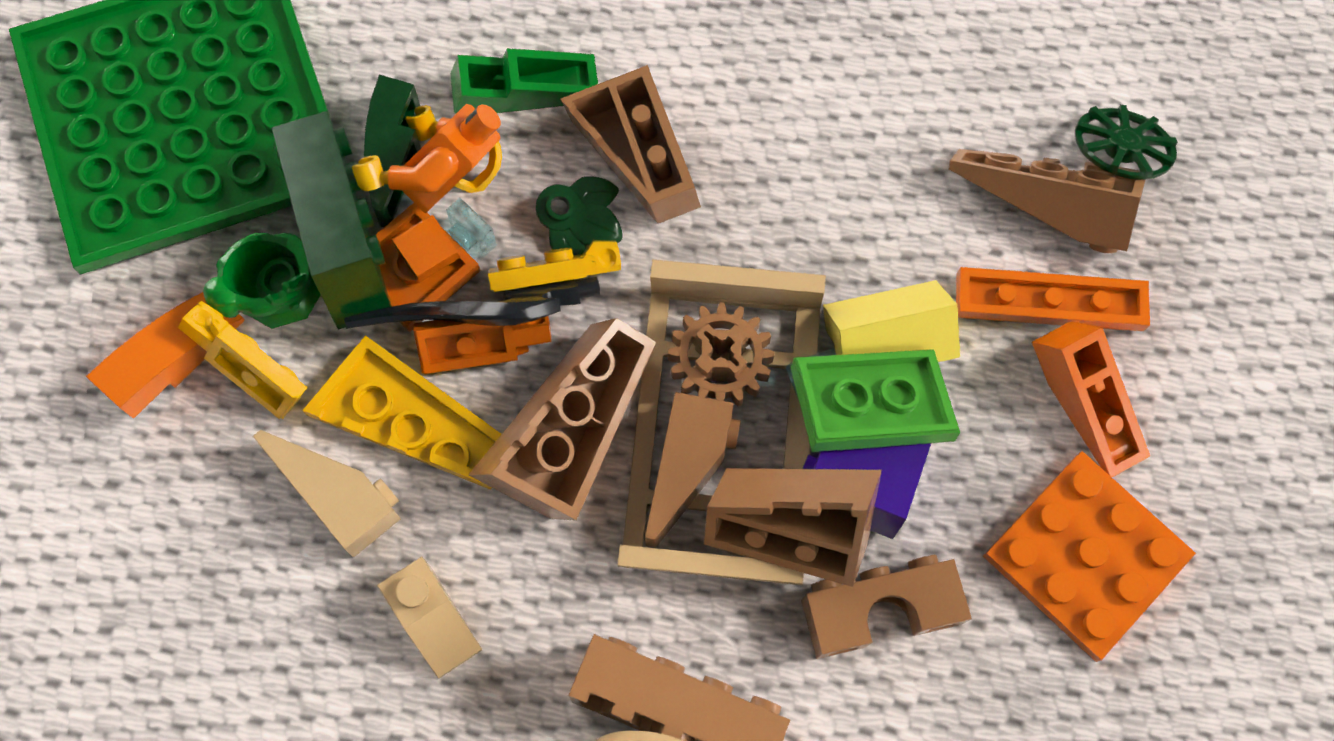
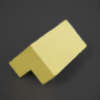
(896, 321)

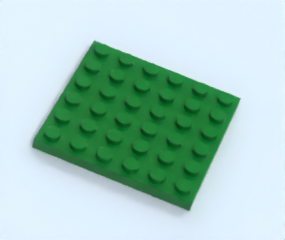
(163, 117)

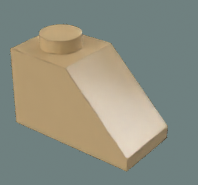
(429, 617)

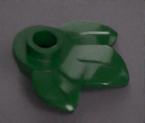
(586, 216)

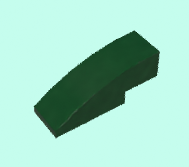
(390, 138)

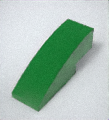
(520, 79)

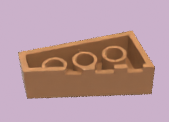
(567, 426)
(666, 700)

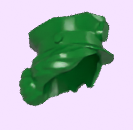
(264, 279)

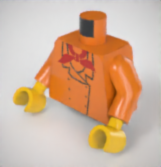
(442, 162)

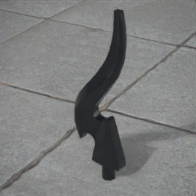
(517, 308)

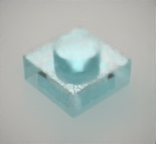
(470, 229)

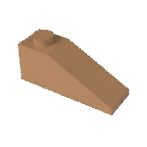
(691, 455)

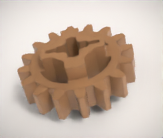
(734, 341)

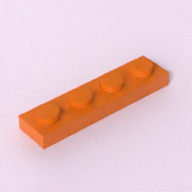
(1052, 298)

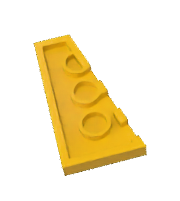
(402, 411)

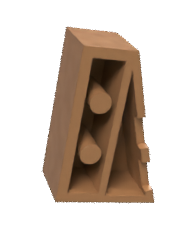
(636, 140)
(796, 518)

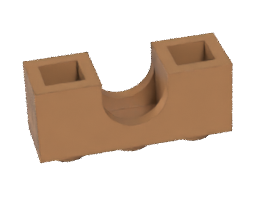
(926, 593)

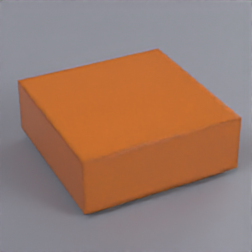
(426, 248)

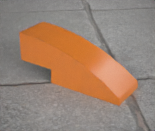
(151, 360)

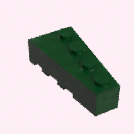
(331, 216)

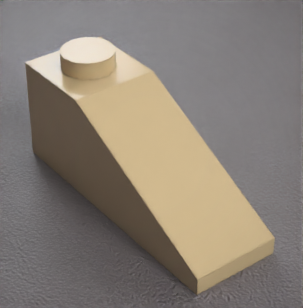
(337, 493)

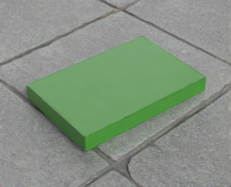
(874, 400)

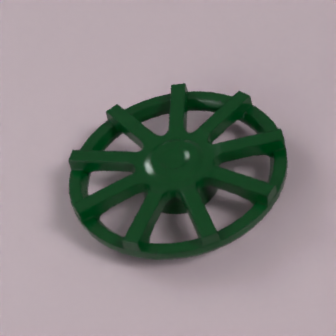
(1126, 143)

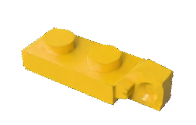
(558, 266)
(242, 360)

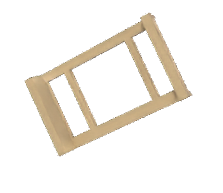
(736, 288)

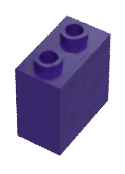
(898, 480)

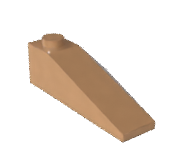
(1081, 203)

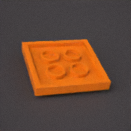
(1089, 556)

